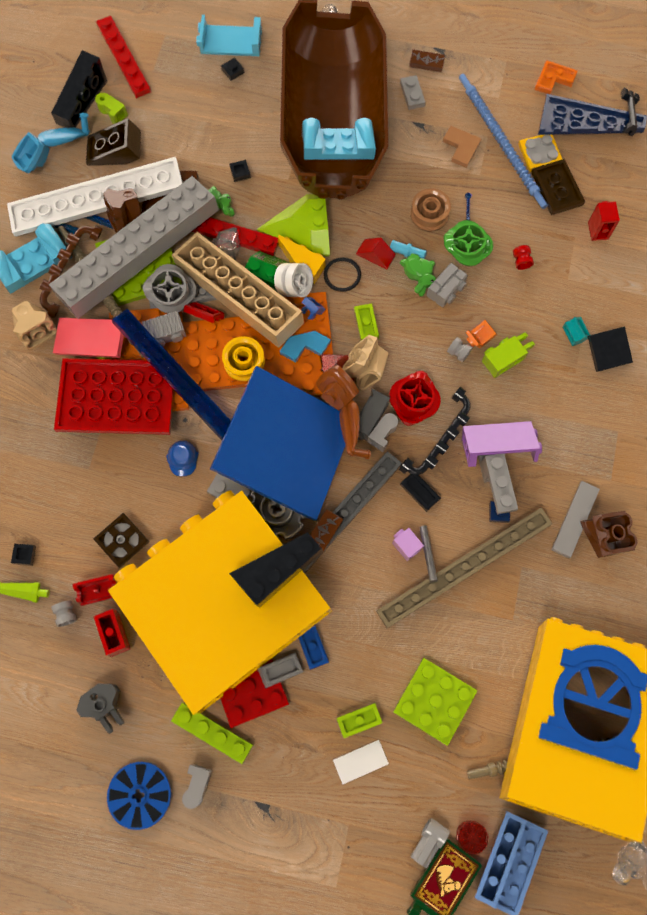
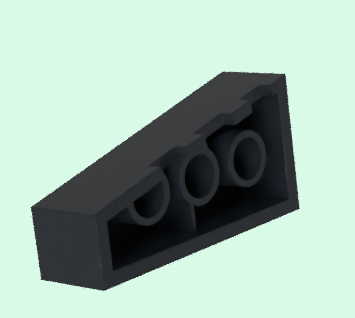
(79, 90)
(272, 571)

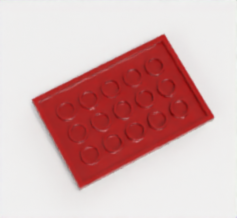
(113, 398)

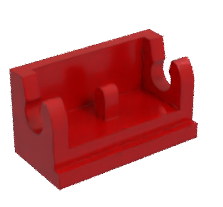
(94, 590)

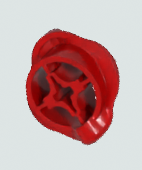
(404, 392)

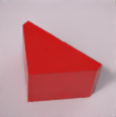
(377, 252)

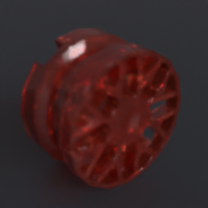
(472, 837)

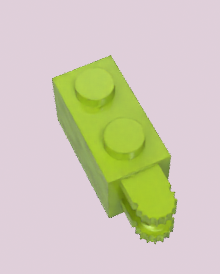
(506, 355)

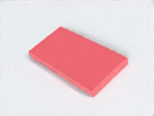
(88, 338)

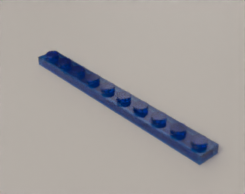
(172, 372)

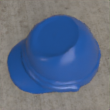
(182, 458)

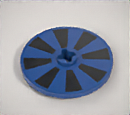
(127, 809)

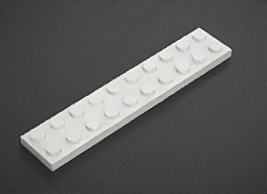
(87, 197)

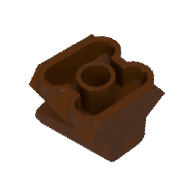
(121, 207)
(610, 533)

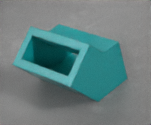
(576, 331)

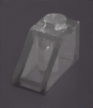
(228, 242)

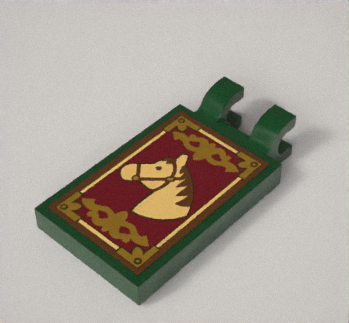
(444, 881)

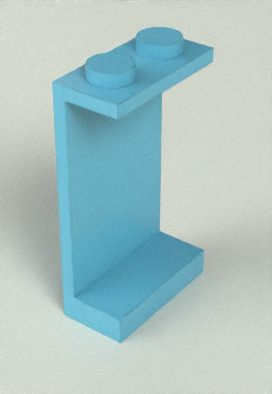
(229, 39)

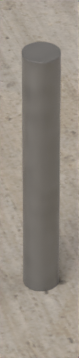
(428, 554)

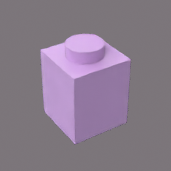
(407, 543)

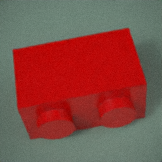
(603, 220)
(111, 632)

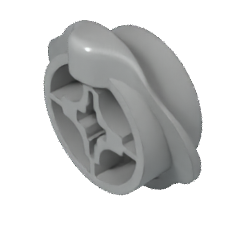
(167, 272)

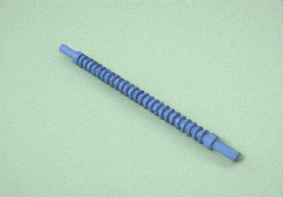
(534, 189)

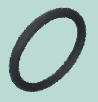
(347, 288)

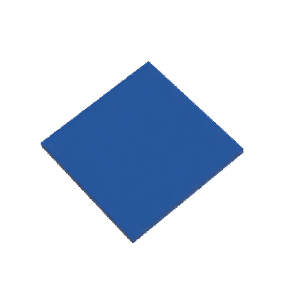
(282, 444)

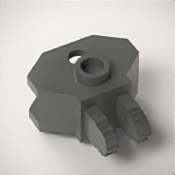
(102, 707)

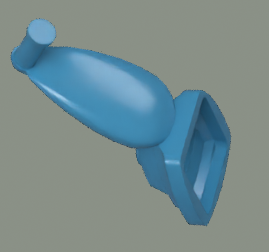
(33, 150)

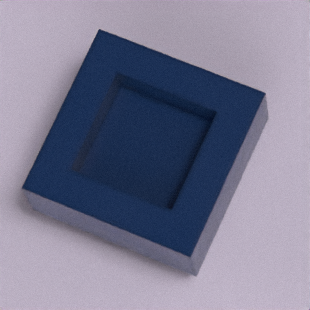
(494, 517)

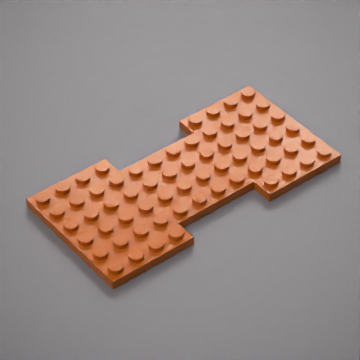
(204, 342)

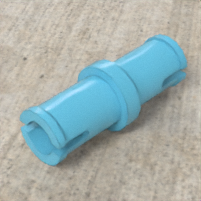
(406, 250)

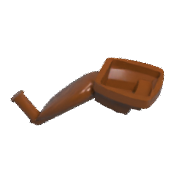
(338, 391)

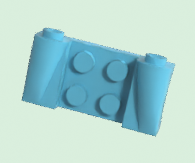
(338, 143)
(30, 259)

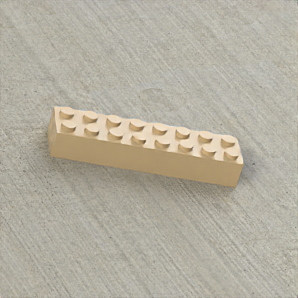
(238, 289)

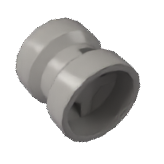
(459, 349)
(64, 613)

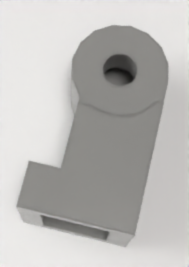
(386, 426)
(194, 795)

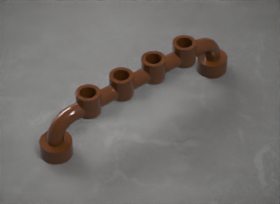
(64, 256)

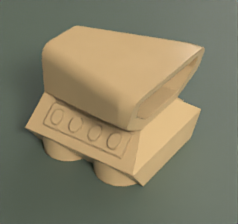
(32, 325)
(366, 362)

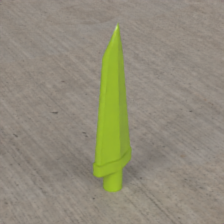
(24, 591)

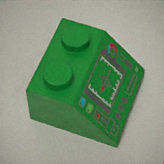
(264, 267)

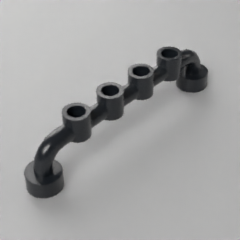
(441, 446)

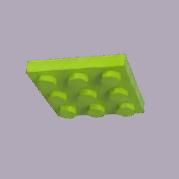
(435, 701)

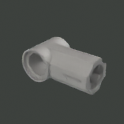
(432, 838)

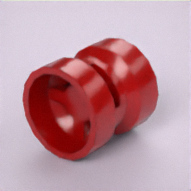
(523, 257)

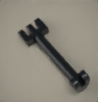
(632, 99)

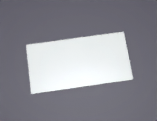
(360, 762)

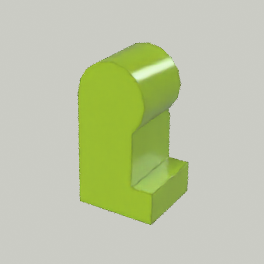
(111, 107)

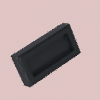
(420, 491)

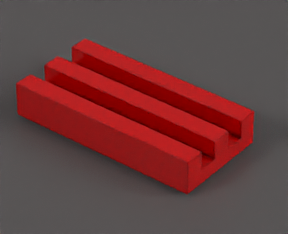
(204, 312)

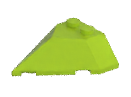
(303, 223)

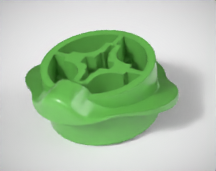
(481, 243)

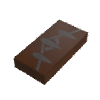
(427, 60)
(326, 529)

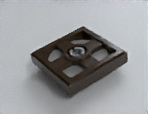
(121, 540)

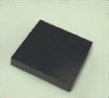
(610, 349)

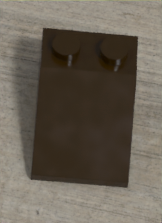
(114, 144)

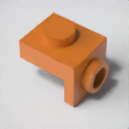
(481, 335)

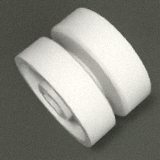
(293, 279)

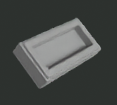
(280, 670)

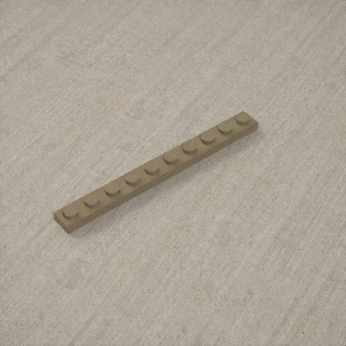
(464, 568)

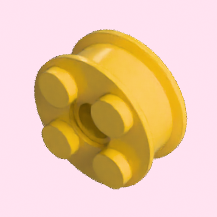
(239, 348)

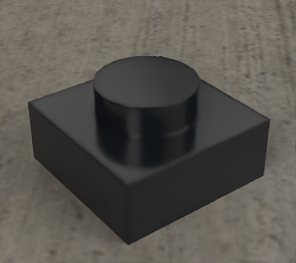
(232, 69)
(240, 170)
(23, 554)

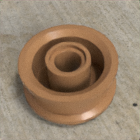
(421, 210)

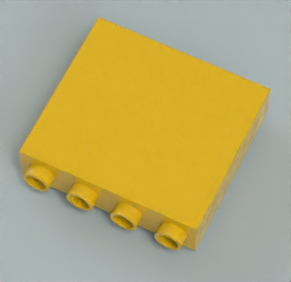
(199, 617)

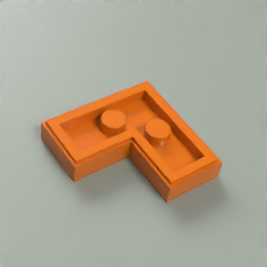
(554, 73)

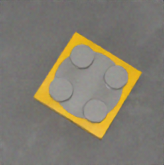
(539, 151)

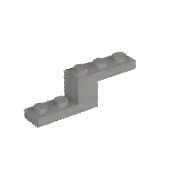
(496, 471)

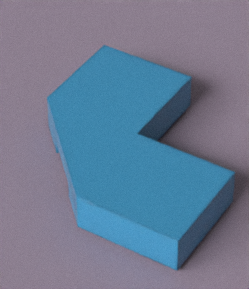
(311, 340)

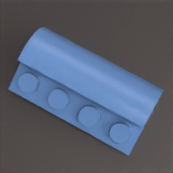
(511, 864)

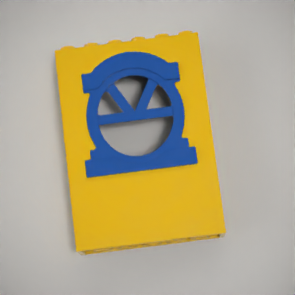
(558, 768)

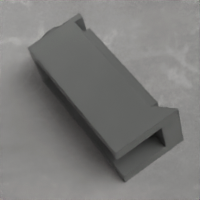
(372, 413)

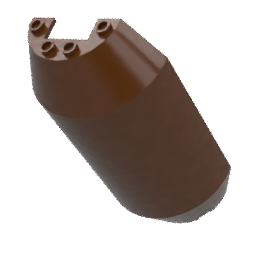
(337, 75)

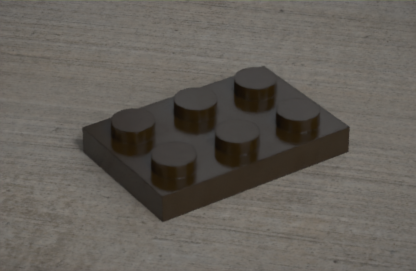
(558, 186)

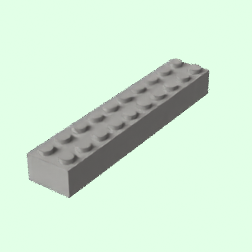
(134, 247)

